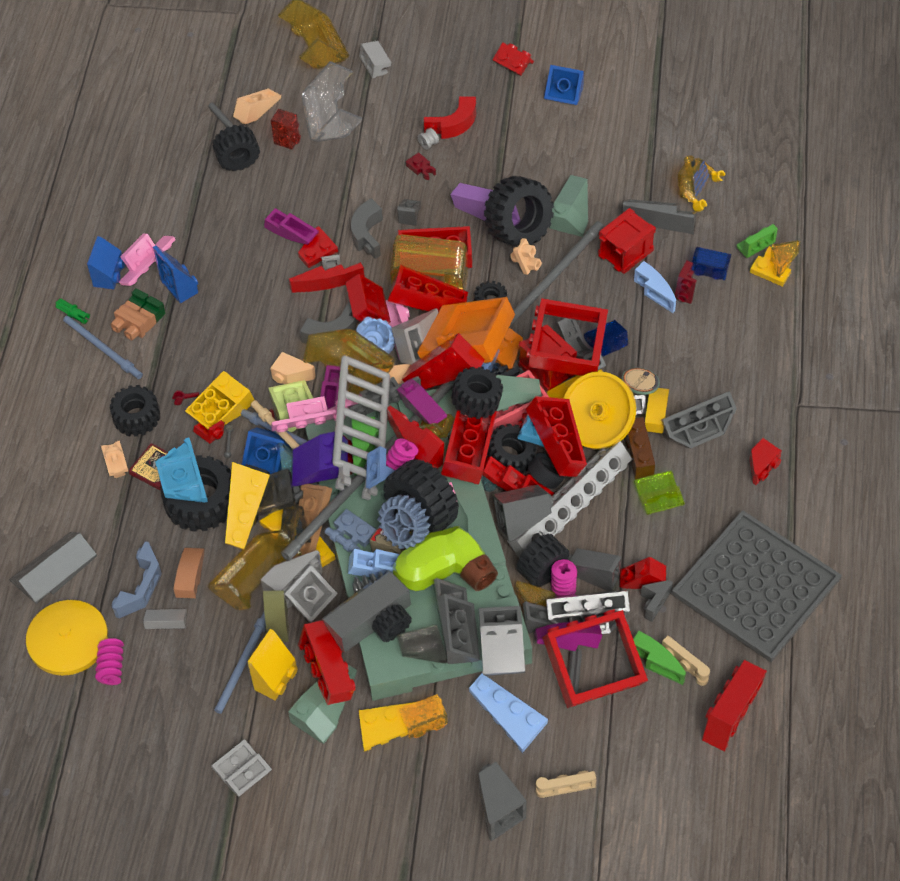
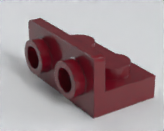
(686, 284)

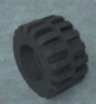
(236, 148)
(477, 392)
(137, 422)
(508, 437)
(538, 557)

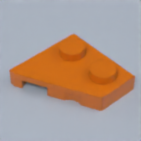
(509, 349)

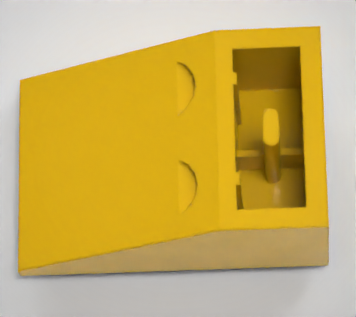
(220, 401)

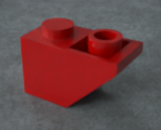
(762, 459)
(642, 573)

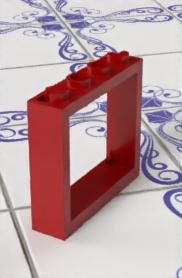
(563, 363)
(560, 668)

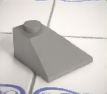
(310, 593)

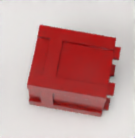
(626, 241)
(549, 343)

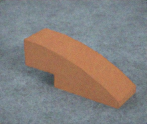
(189, 573)

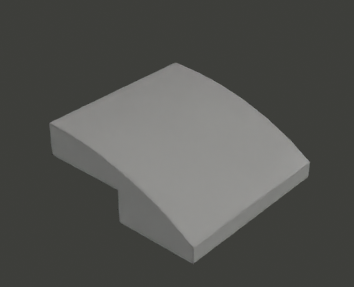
(241, 768)

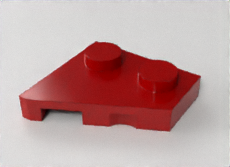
(317, 248)

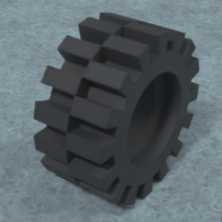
(489, 289)
(391, 623)

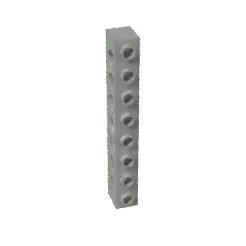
(581, 497)

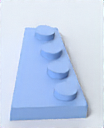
(512, 714)

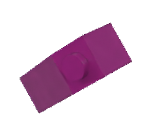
(420, 402)

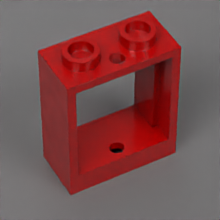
(366, 299)

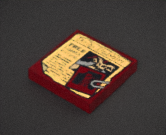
(145, 467)

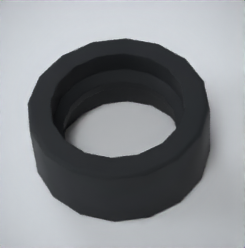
(544, 471)

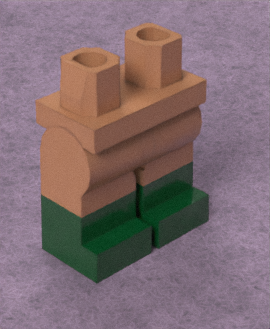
(138, 315)

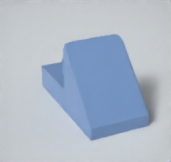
(376, 467)

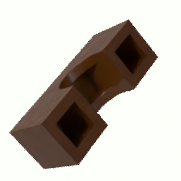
(641, 452)

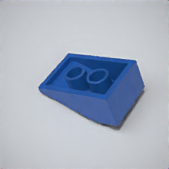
(175, 276)

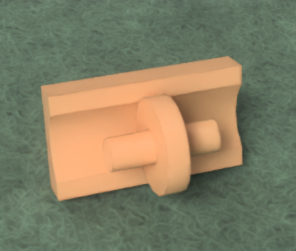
(525, 257)
(115, 459)

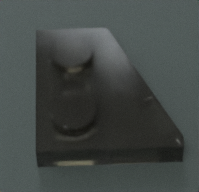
(278, 493)
(293, 522)
(423, 645)

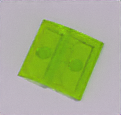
(659, 492)

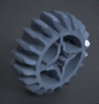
(398, 526)

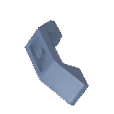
(129, 603)

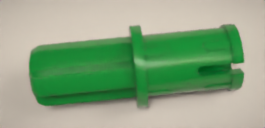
(72, 310)

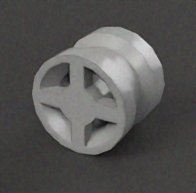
(428, 138)

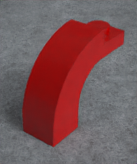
(456, 123)

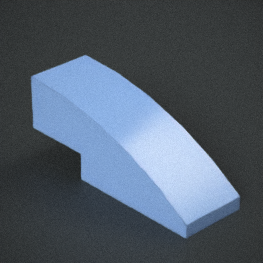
(655, 286)
(366, 562)

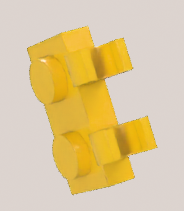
(765, 269)

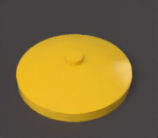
(602, 409)
(66, 637)

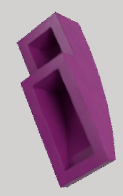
(290, 227)
(331, 385)
(589, 637)

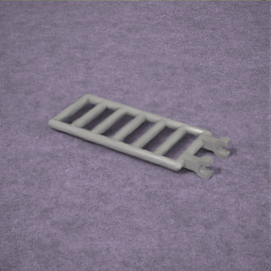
(345, 467)

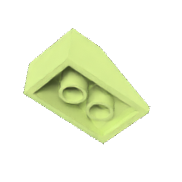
(286, 394)

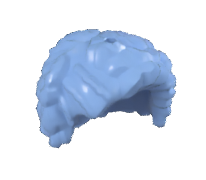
(378, 332)

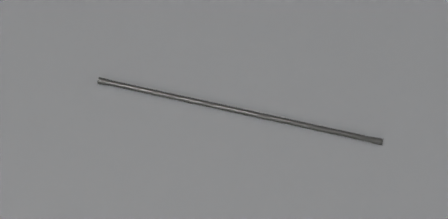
(296, 545)

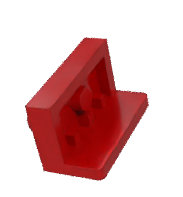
(512, 59)

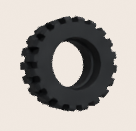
(501, 205)
(427, 486)
(200, 514)

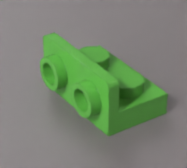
(758, 241)

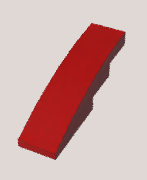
(321, 279)
(508, 477)

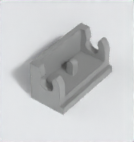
(374, 58)

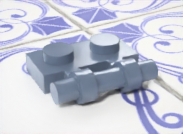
(352, 526)

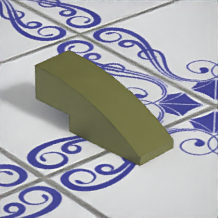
(276, 613)

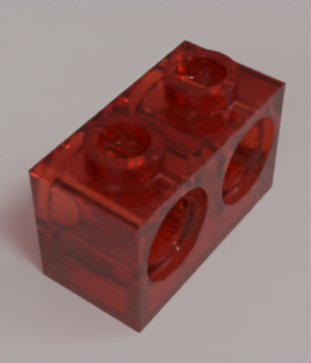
(285, 129)

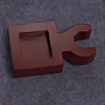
(420, 164)

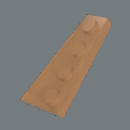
(313, 502)

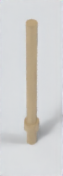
(266, 416)

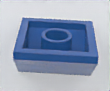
(564, 84)

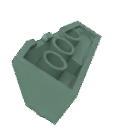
(571, 207)
(517, 391)
(314, 715)

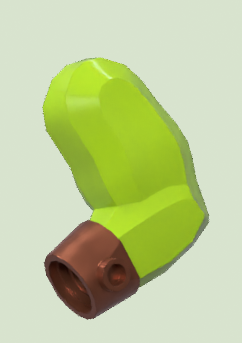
(440, 557)

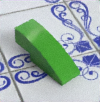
(659, 658)

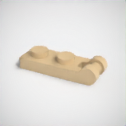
(688, 661)
(565, 784)

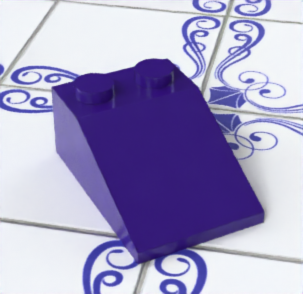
(315, 460)

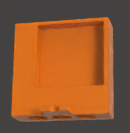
(478, 322)

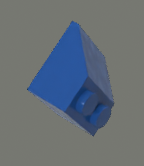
(105, 264)
(263, 450)

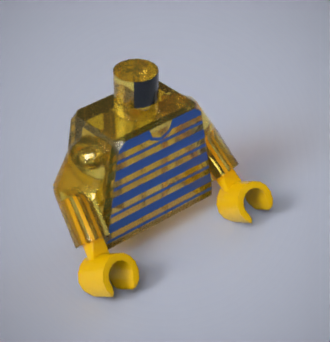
(693, 179)

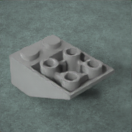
(411, 334)
(285, 573)

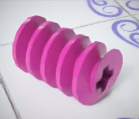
(400, 453)
(563, 578)
(108, 661)

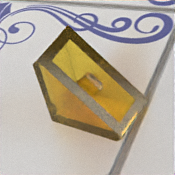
(783, 255)
(532, 594)

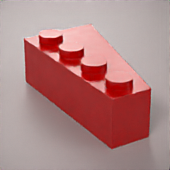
(423, 291)
(444, 363)
(558, 433)
(326, 663)
(732, 704)

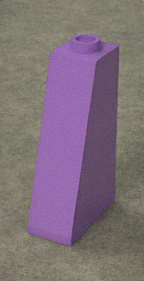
(473, 199)

